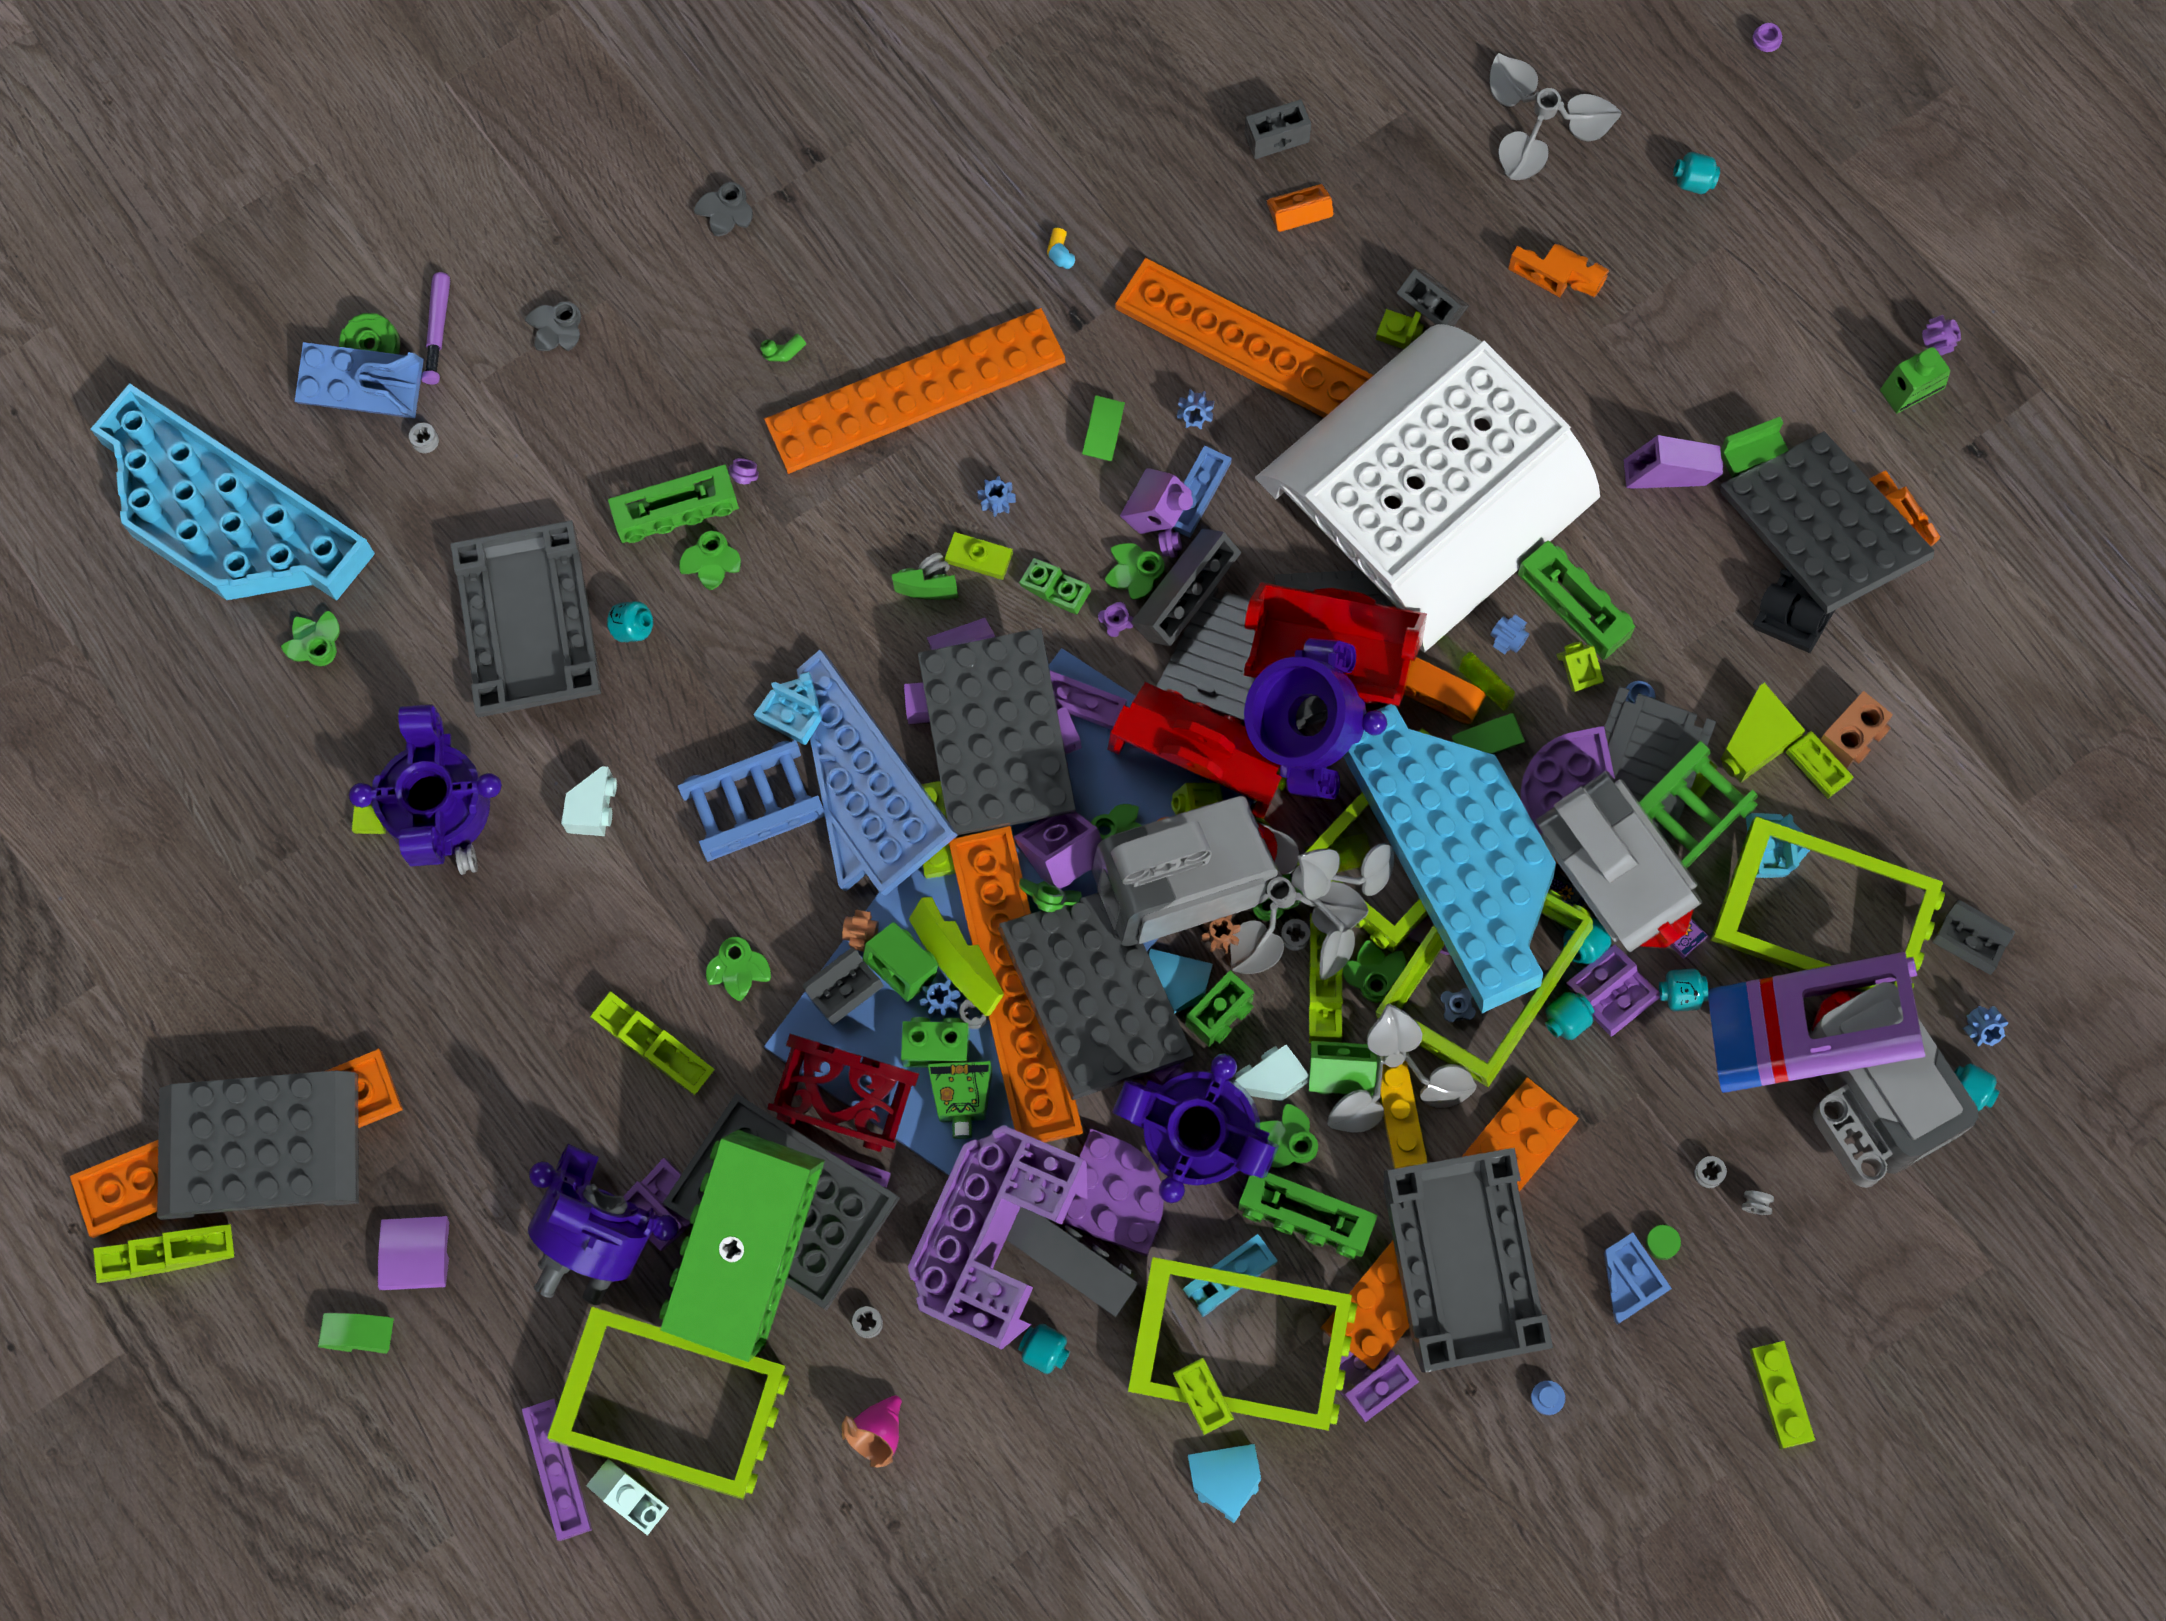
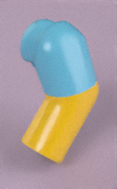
(1057, 251)

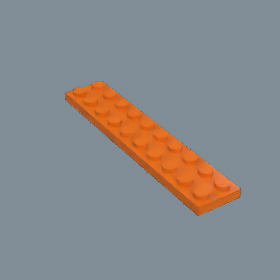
(1239, 339)
(914, 390)
(991, 895)
(1530, 1124)
(128, 1184)

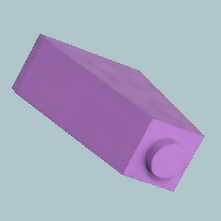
(1673, 464)

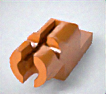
(1558, 270)
(1907, 506)

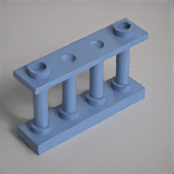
(747, 830)

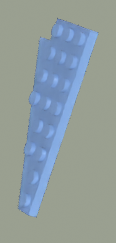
(871, 800)

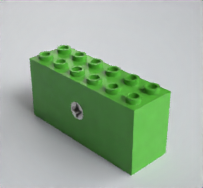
(741, 1244)

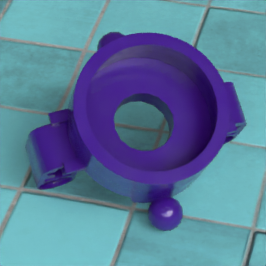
(1273, 708)
(460, 817)
(1159, 1109)

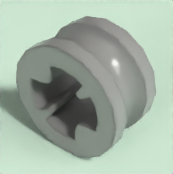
(426, 446)
(934, 565)
(466, 859)
(1304, 931)
(975, 1023)
(1718, 1178)
(1757, 1202)
(876, 1318)

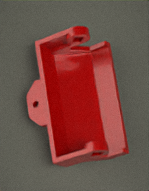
(1382, 635)
(1198, 742)

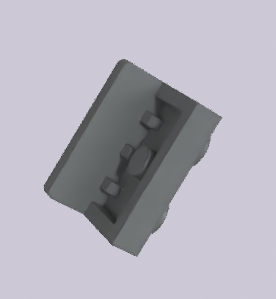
(1973, 936)
(842, 986)

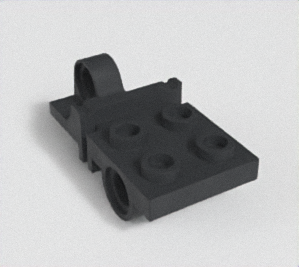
(1791, 614)

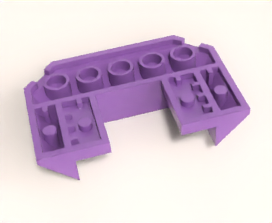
(973, 1221)

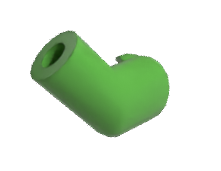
(782, 353)

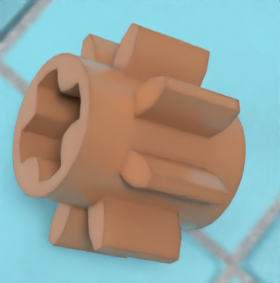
(859, 929)
(1225, 939)

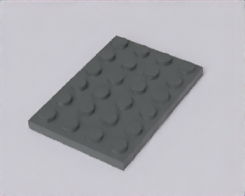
(1826, 522)
(996, 732)
(1094, 997)
(843, 1211)

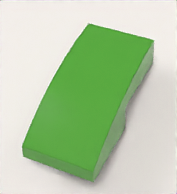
(1103, 428)
(912, 584)
(1055, 587)
(1493, 735)
(355, 1331)

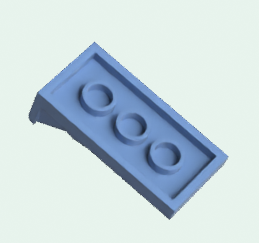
(359, 380)

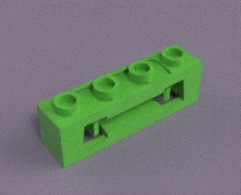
(673, 504)
(1541, 574)
(1314, 1231)

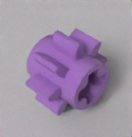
(1941, 334)

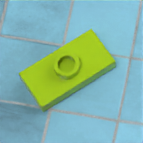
(978, 555)
(1819, 764)
(1203, 1396)

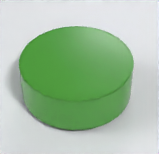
(1663, 1242)

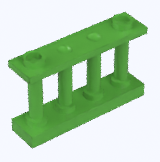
(1675, 783)

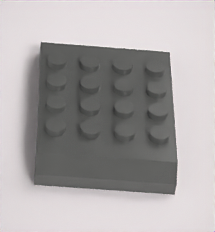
(526, 618)
(258, 1143)
(1465, 1260)

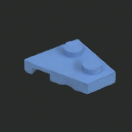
(1632, 1278)

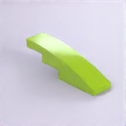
(960, 962)
(1324, 995)
(652, 1043)
(163, 1253)

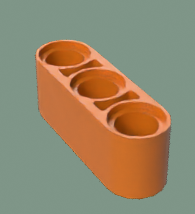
(1443, 691)

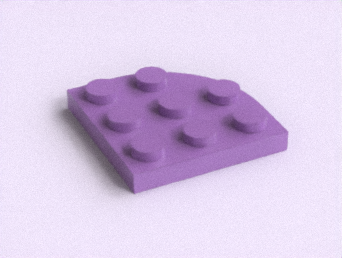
(1562, 768)
(1120, 1194)

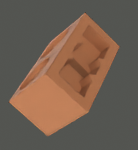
(1852, 727)

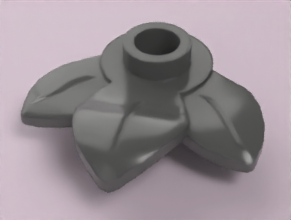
(725, 212)
(553, 329)

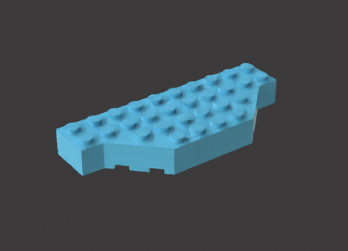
(219, 511)
(1463, 849)

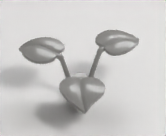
(1523, 155)
(1314, 880)
(1260, 947)
(1392, 1040)

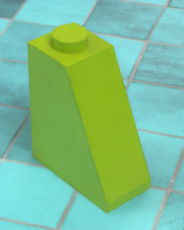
(1761, 735)

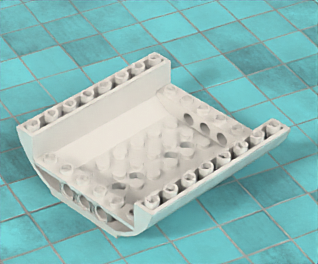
(1477, 505)

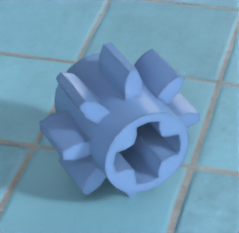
(1188, 405)
(998, 489)
(1509, 634)
(949, 996)
(1985, 1025)

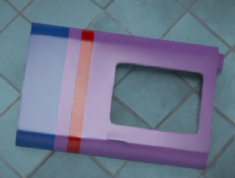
(1765, 1033)

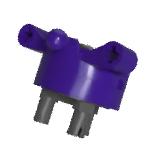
(587, 1227)

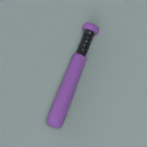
(437, 313)

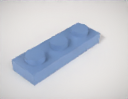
(1203, 483)

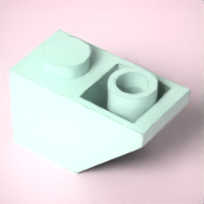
(587, 804)
(1275, 1076)
(627, 1496)

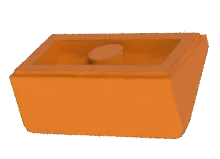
(1300, 207)

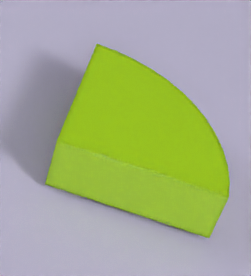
(366, 821)

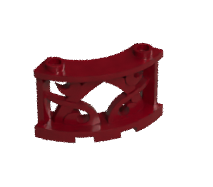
(884, 1077)

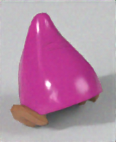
(875, 1431)

